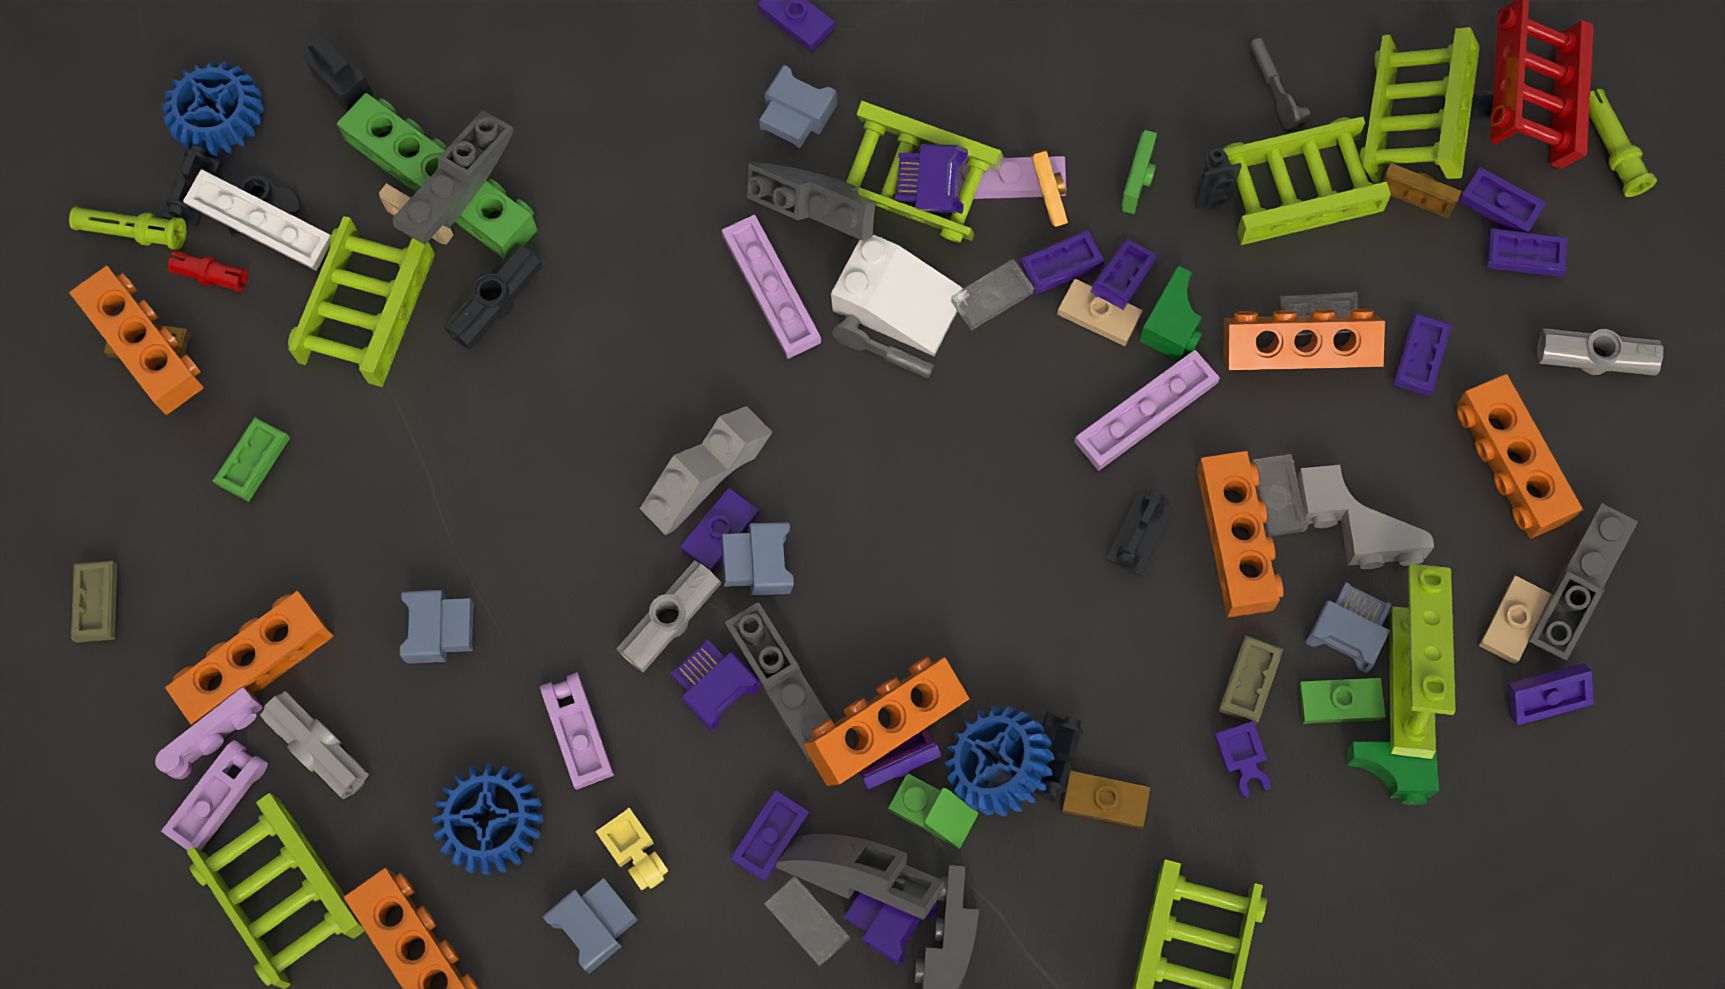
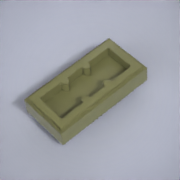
(94, 601)
(1250, 680)

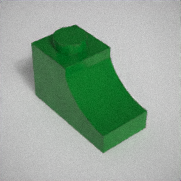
(1173, 323)
(1404, 776)

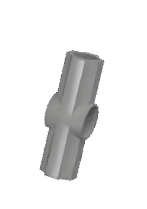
(1622, 353)
(686, 597)
(314, 745)

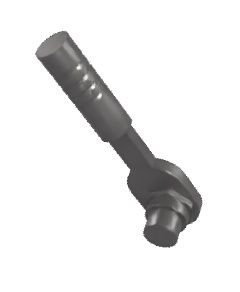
(1286, 108)
(849, 335)

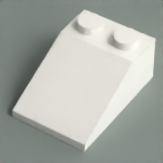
(896, 294)

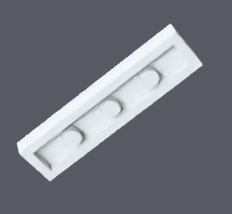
(258, 220)

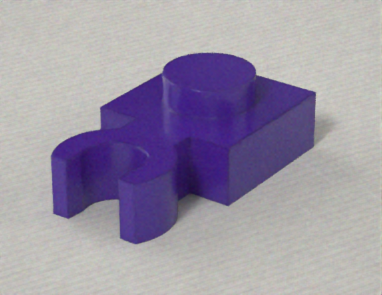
(1240, 751)

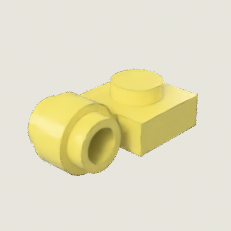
(627, 841)

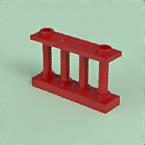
(1571, 83)

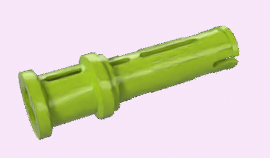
(1623, 155)
(144, 228)

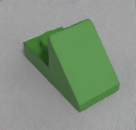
(933, 810)

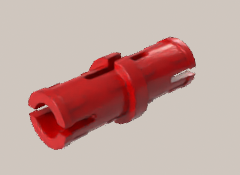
(207, 271)

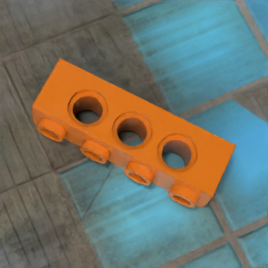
(99, 299)
(1362, 349)
(1520, 435)
(1239, 593)
(271, 658)
(940, 695)
(372, 903)

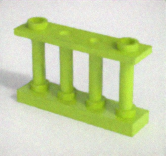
(1451, 120)
(911, 134)
(1293, 213)
(386, 326)
(1421, 661)
(316, 886)
(1163, 927)

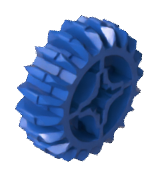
(226, 90)
(986, 789)
(455, 817)

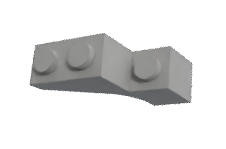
(698, 470)
(1367, 534)

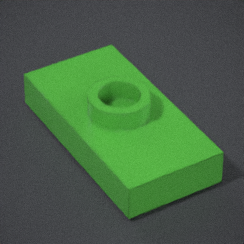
(1141, 172)
(251, 459)
(1341, 700)

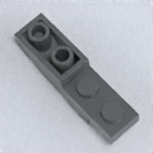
(457, 180)
(811, 195)
(1582, 581)
(777, 673)
(861, 865)
(957, 932)

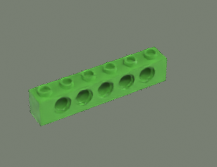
(371, 118)

